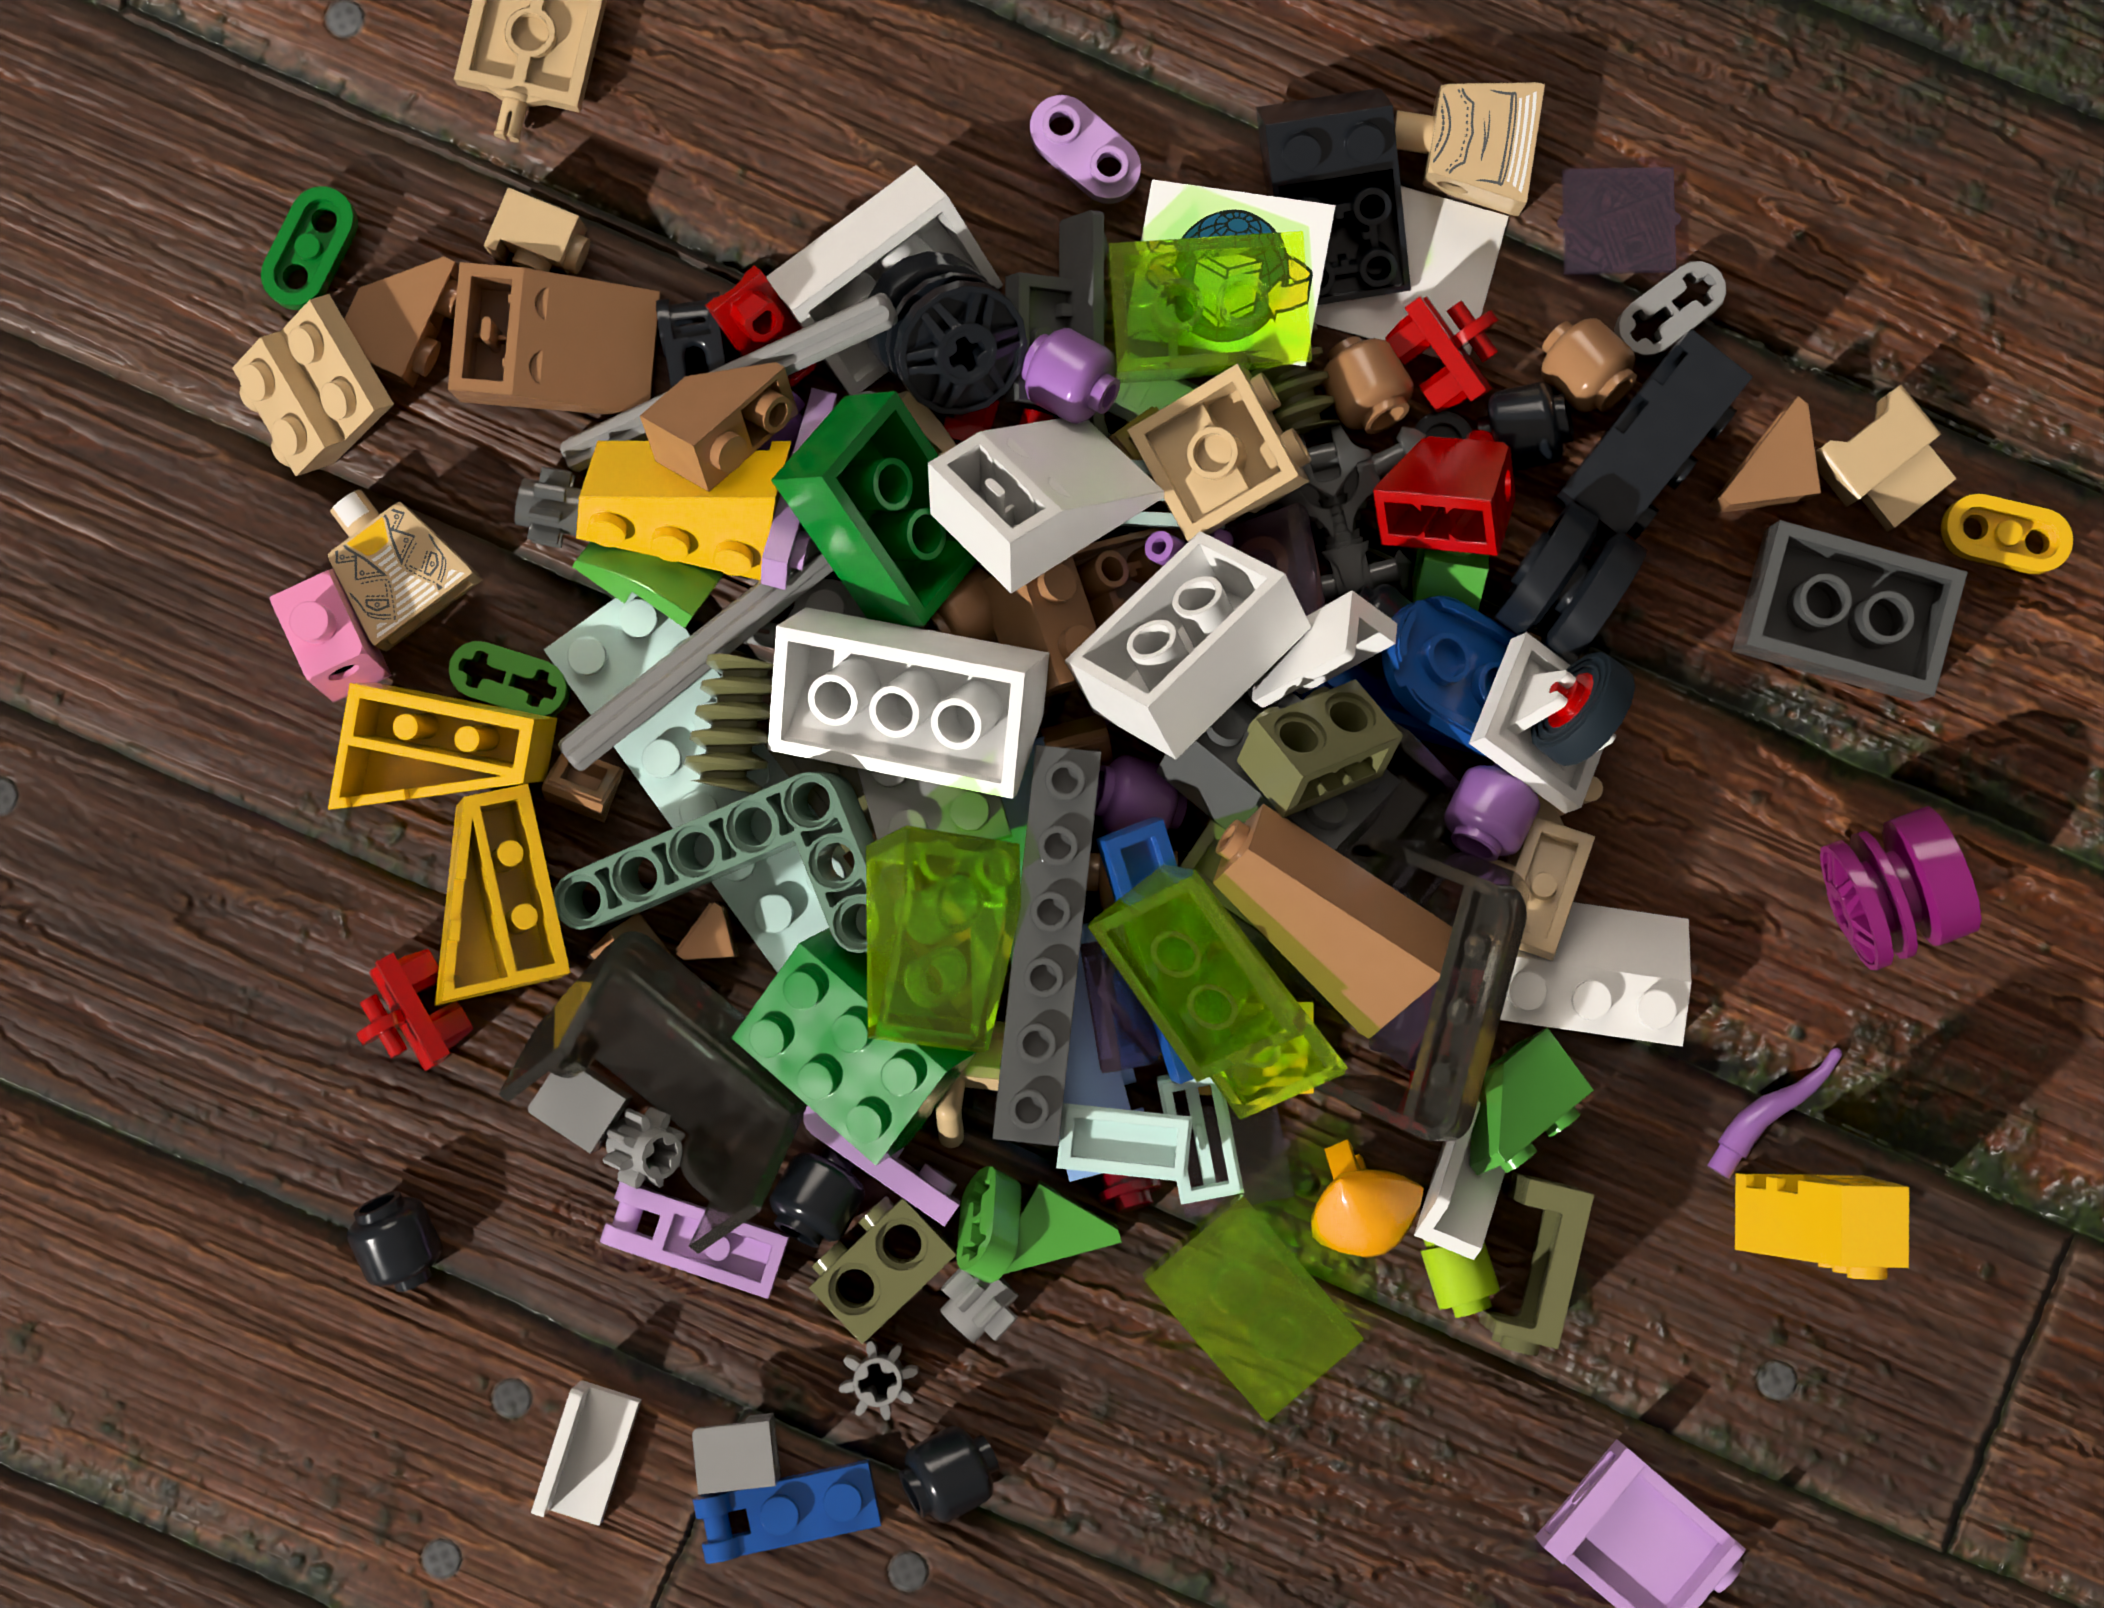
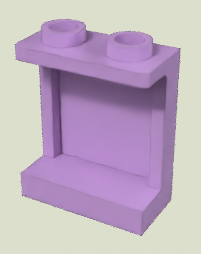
(1640, 1538)

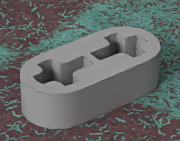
(1661, 299)

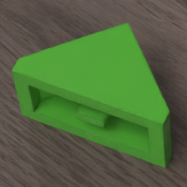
(1058, 1228)

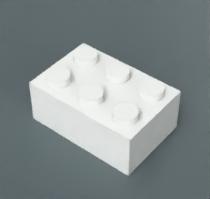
(1188, 644)

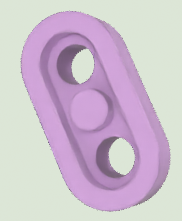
(1083, 148)

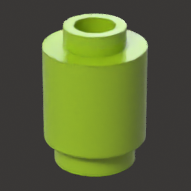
(1460, 1280)

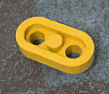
(2004, 533)

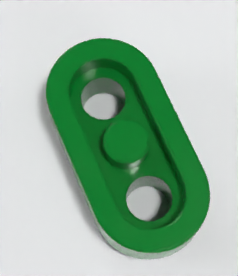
(303, 247)

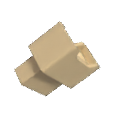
(1887, 461)

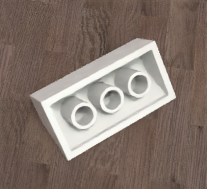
(906, 701)

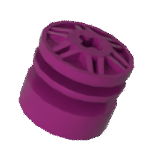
(1912, 883)

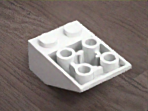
(1035, 495)

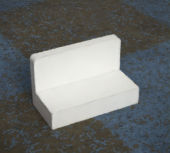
(1339, 639)
(1459, 1200)
(587, 1453)

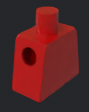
(1448, 495)

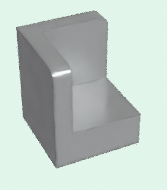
(580, 1107)
(737, 1455)

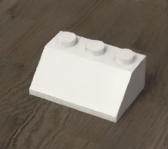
(852, 255)
(1609, 977)

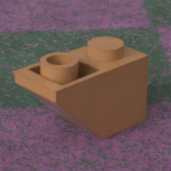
(402, 317)
(718, 420)

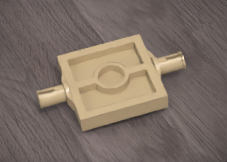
(529, 55)

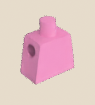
(328, 635)

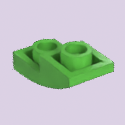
(668, 586)

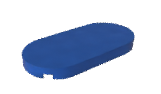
(1445, 663)

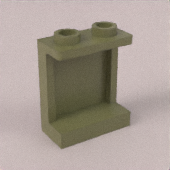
(1551, 1268)

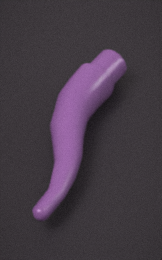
(1753, 1120)

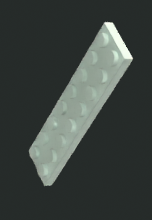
(605, 657)

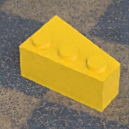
(430, 745)
(1831, 1220)

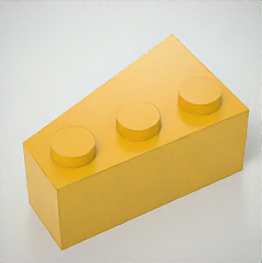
(656, 512)
(499, 901)

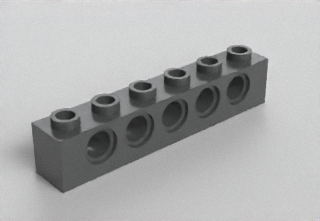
(1047, 945)

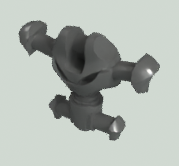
(1336, 495)

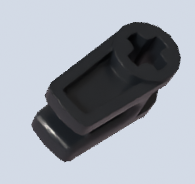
(681, 341)

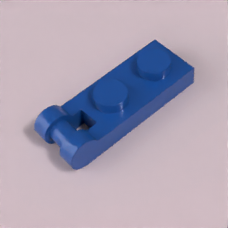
(792, 1512)

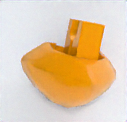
(1363, 1208)

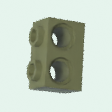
(1318, 747)
(893, 1278)

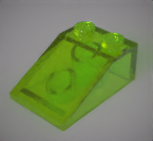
(1208, 305)
(939, 935)
(1252, 1307)

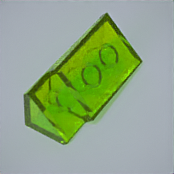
(1213, 992)

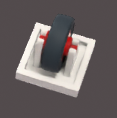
(1552, 718)

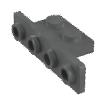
(1065, 301)

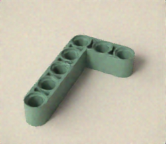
(735, 849)

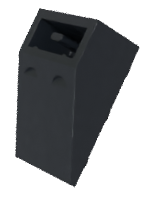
(1343, 156)

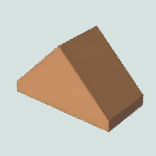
(1778, 467)

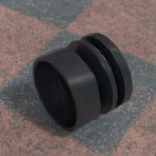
(941, 304)

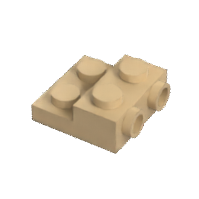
(312, 387)
(1221, 451)

